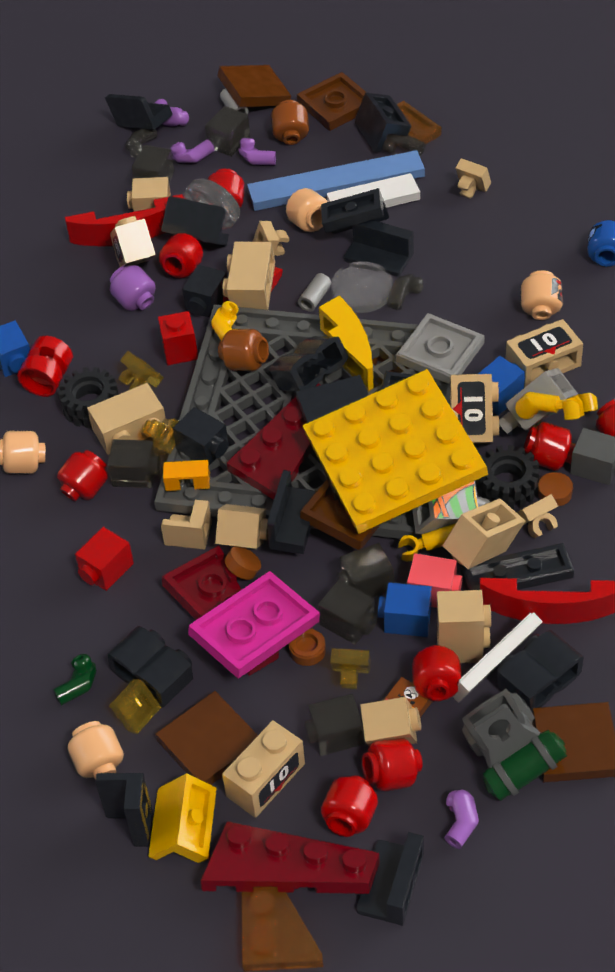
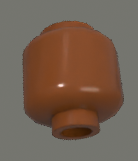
(288, 121)
(243, 350)

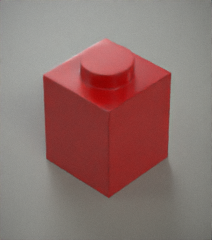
(178, 338)
(104, 559)

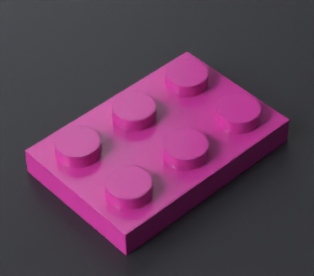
(253, 624)

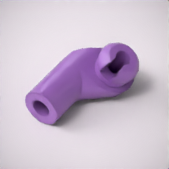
(178, 118)
(193, 155)
(254, 155)
(466, 816)

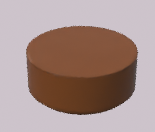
(556, 484)
(242, 563)
(308, 648)

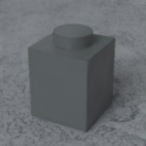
(594, 456)

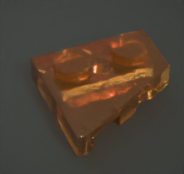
(275, 933)

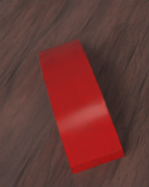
(89, 231)
(549, 606)

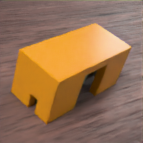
(196, 470)

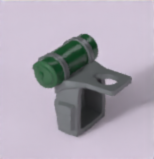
(510, 744)

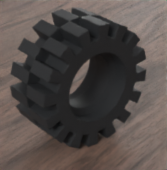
(82, 385)
(510, 462)

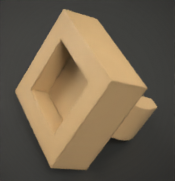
(472, 177)
(266, 233)
(538, 512)

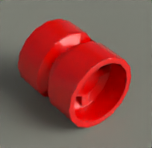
(45, 366)

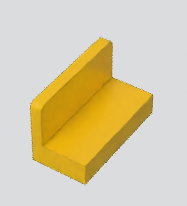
(183, 819)

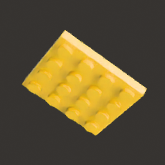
(394, 450)

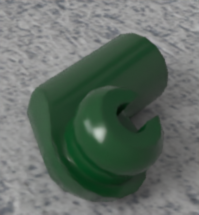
(81, 680)

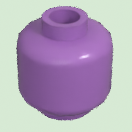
(132, 287)

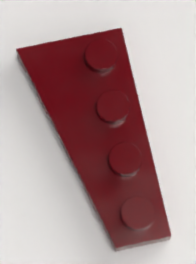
(273, 449)
(205, 585)
(269, 858)

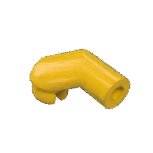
(224, 318)

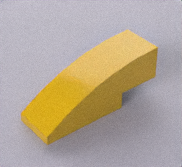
(340, 321)

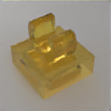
(139, 370)
(162, 434)
(350, 663)
(135, 706)

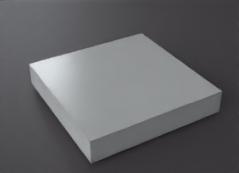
(440, 348)

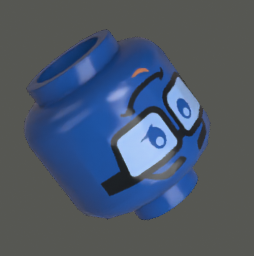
(602, 243)

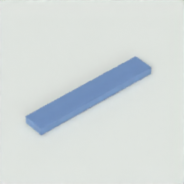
(278, 190)

